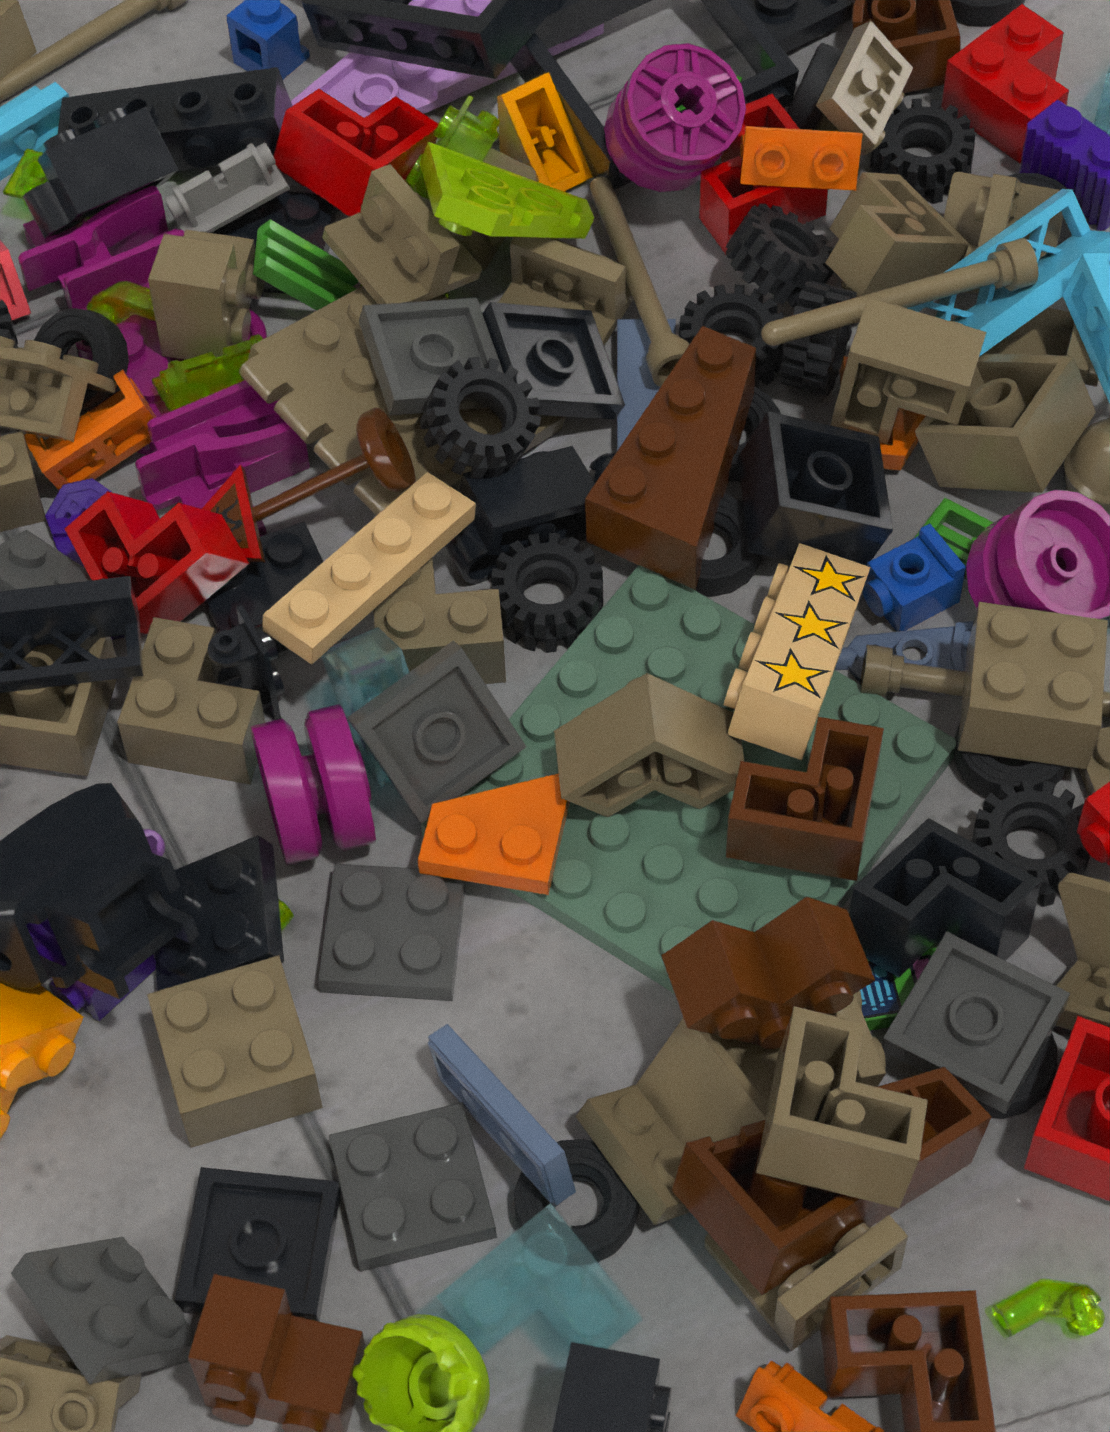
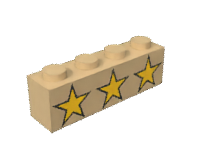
(794, 650)

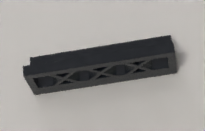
(64, 615)

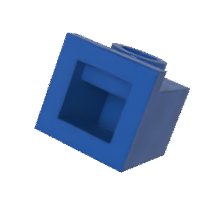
(267, 29)
(914, 580)

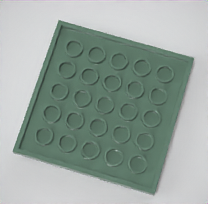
(659, 863)

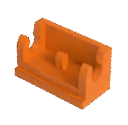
(101, 439)

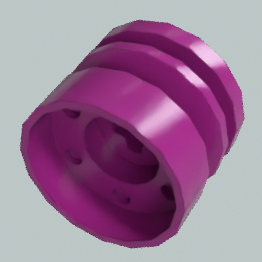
(657, 142)

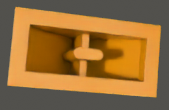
(540, 133)

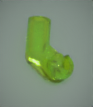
(123, 301)
(1051, 1298)

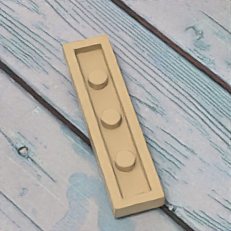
(368, 568)

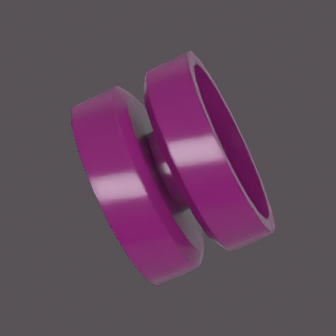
(1045, 557)
(323, 782)

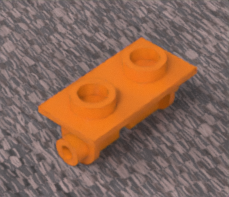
(800, 158)
(789, 1402)

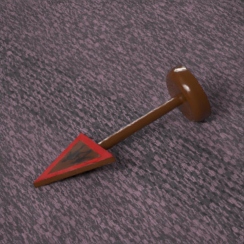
(382, 453)

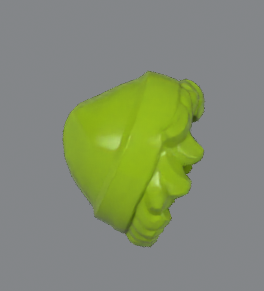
(423, 1377)

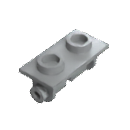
(244, 184)

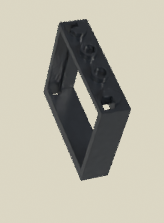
(572, 17)
(427, 35)

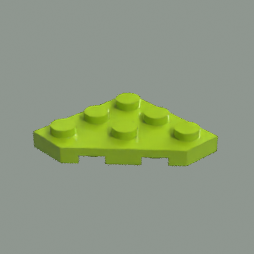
(496, 202)

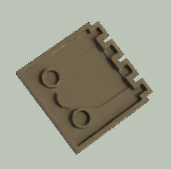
(329, 381)

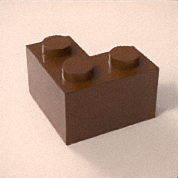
(810, 817)
(750, 981)
(912, 1347)
(270, 1364)

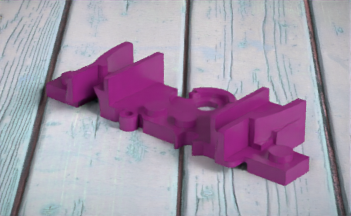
(195, 444)

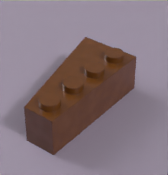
(919, 30)
(674, 465)
(782, 1225)

